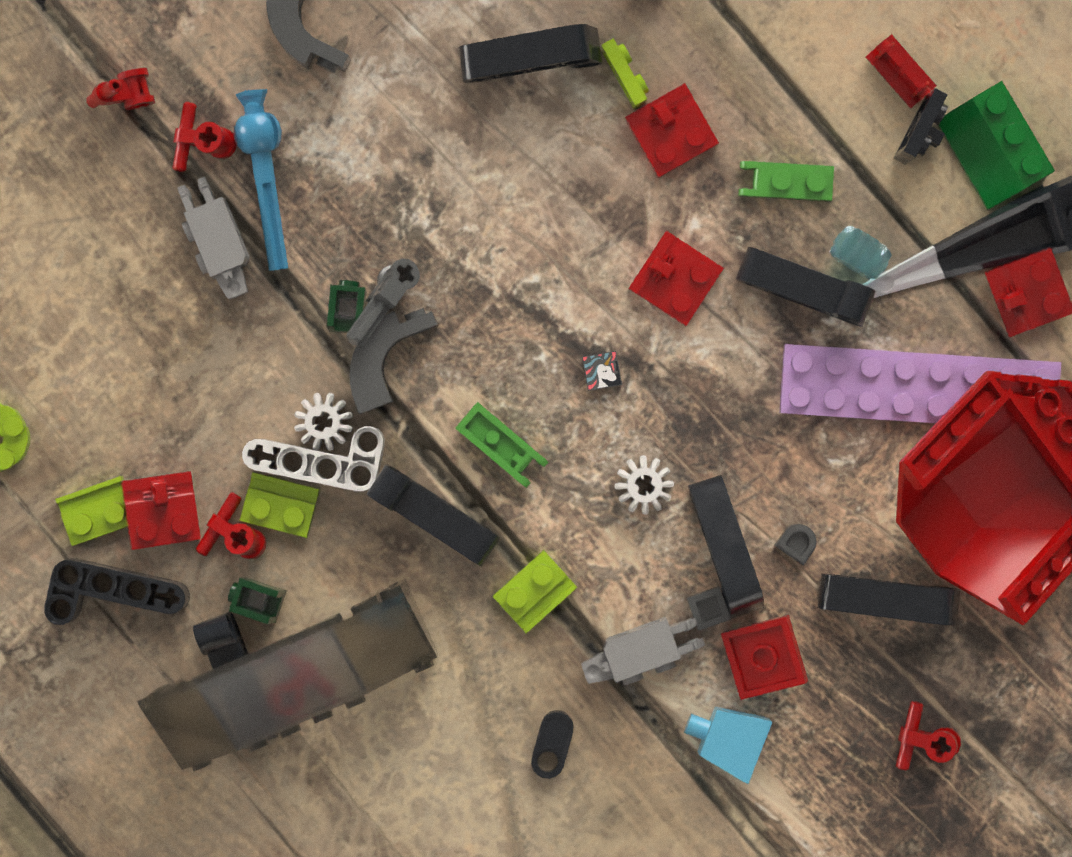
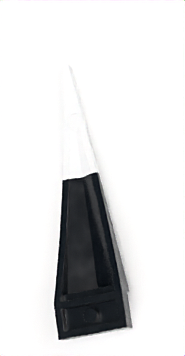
(1011, 232)

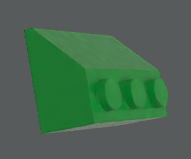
(995, 145)

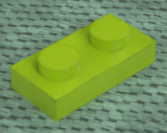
(618, 60)

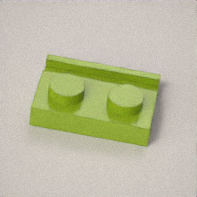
(279, 504)
(93, 511)
(534, 591)

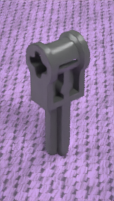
(390, 288)

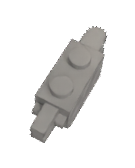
(217, 239)
(639, 651)

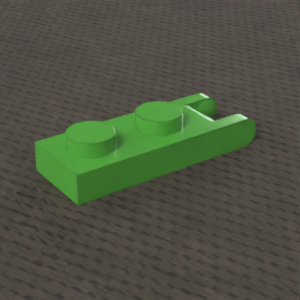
(789, 181)
(499, 442)

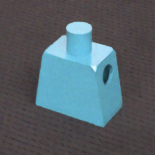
(730, 739)

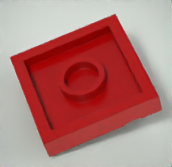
(671, 130)
(676, 278)
(1029, 292)
(160, 510)
(764, 657)

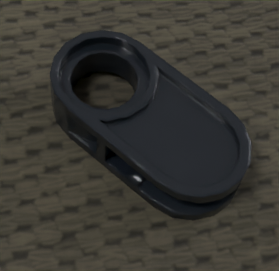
(553, 737)

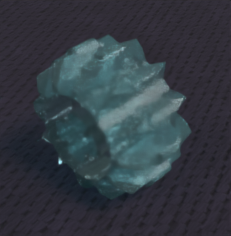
(860, 252)

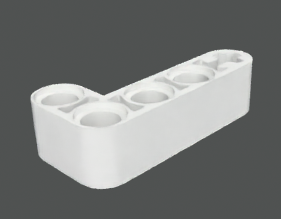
(312, 459)

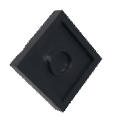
(920, 132)

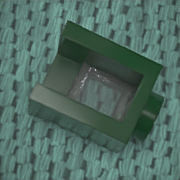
(345, 305)
(256, 600)

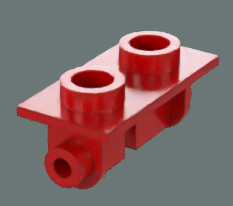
(900, 71)

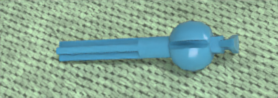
(258, 135)

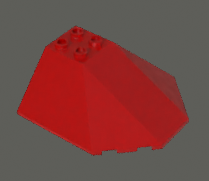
(994, 492)

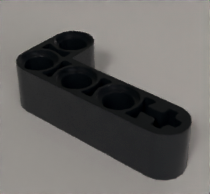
(531, 52)
(806, 287)
(433, 514)
(726, 546)
(120, 591)
(889, 599)
(221, 641)

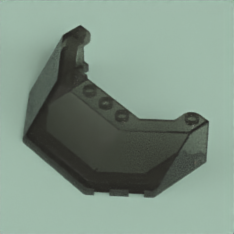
(291, 680)

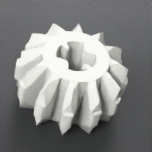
(328, 432)
(655, 480)

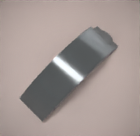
(297, 42)
(367, 363)

